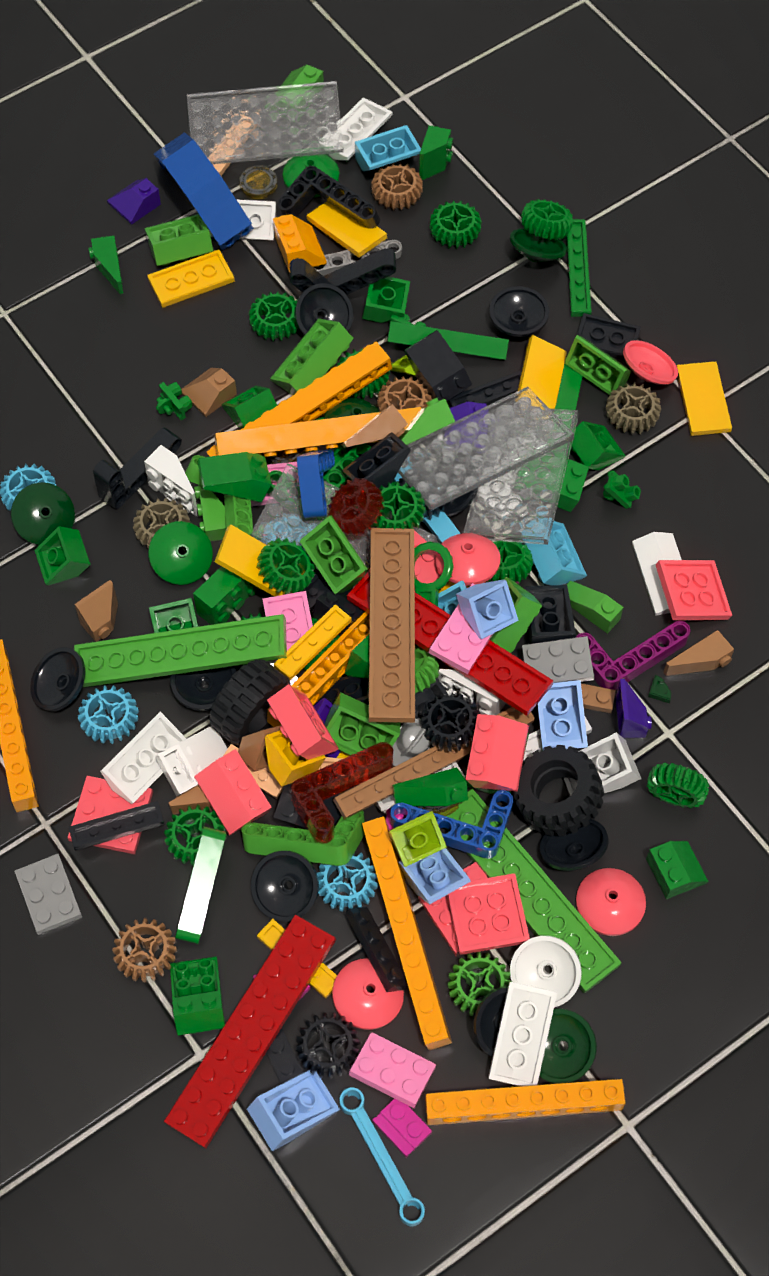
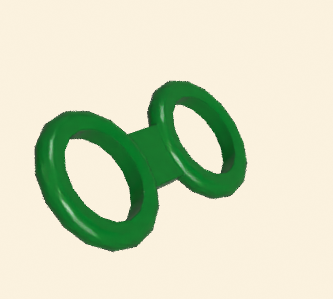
(431, 590)

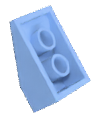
(563, 716)
(435, 876)
(292, 1109)

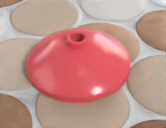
(650, 363)
(474, 558)
(610, 915)
(359, 1006)

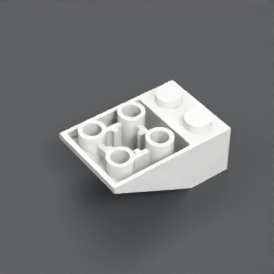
(169, 478)
(459, 684)
(189, 758)

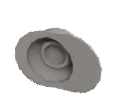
(410, 742)

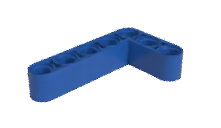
(311, 481)
(457, 828)

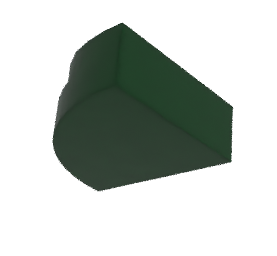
(660, 690)

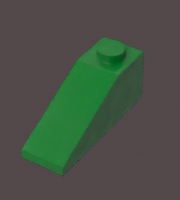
(106, 260)
(432, 790)

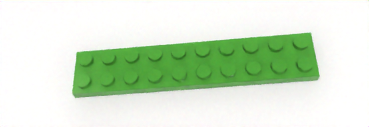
(184, 650)
(543, 903)

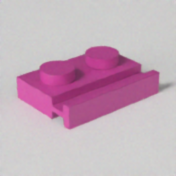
(402, 1126)

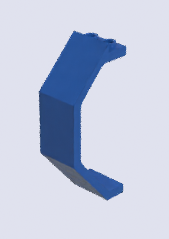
(205, 190)

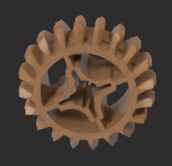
(397, 186)
(403, 394)
(152, 944)

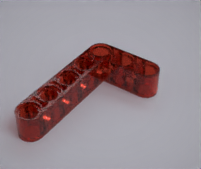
(354, 773)

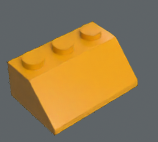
(297, 240)

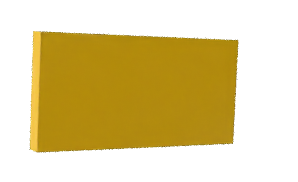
(345, 229)
(190, 278)
(543, 370)
(703, 398)
(240, 555)

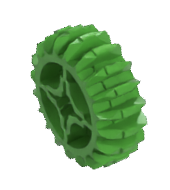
(425, 669)
(471, 978)

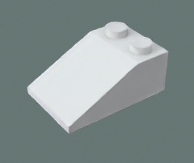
(612, 762)

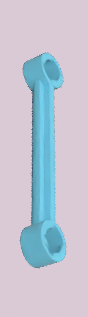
(382, 1156)

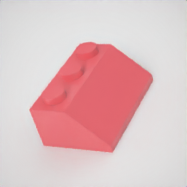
(301, 723)
(497, 753)
(232, 792)

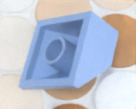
(487, 607)

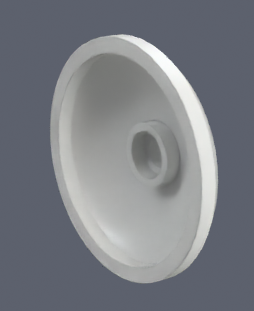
(529, 966)

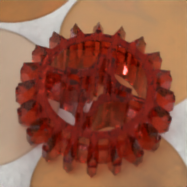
(363, 495)

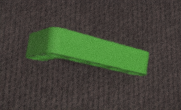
(237, 509)
(267, 838)

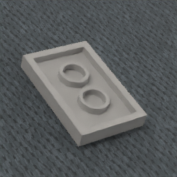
(561, 659)
(48, 894)

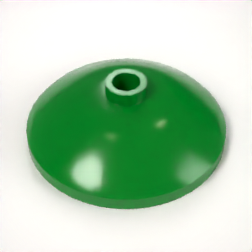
(297, 164)
(173, 566)

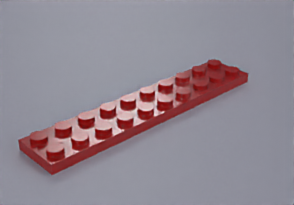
(494, 669)
(250, 1031)

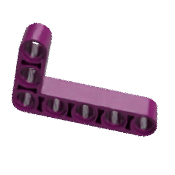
(633, 658)

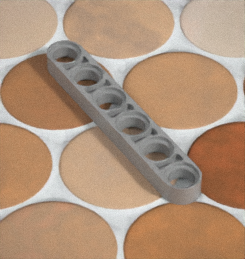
(345, 256)

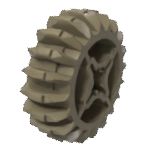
(632, 414)
(159, 514)

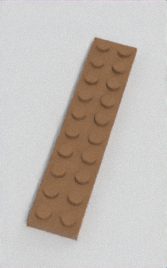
(392, 626)

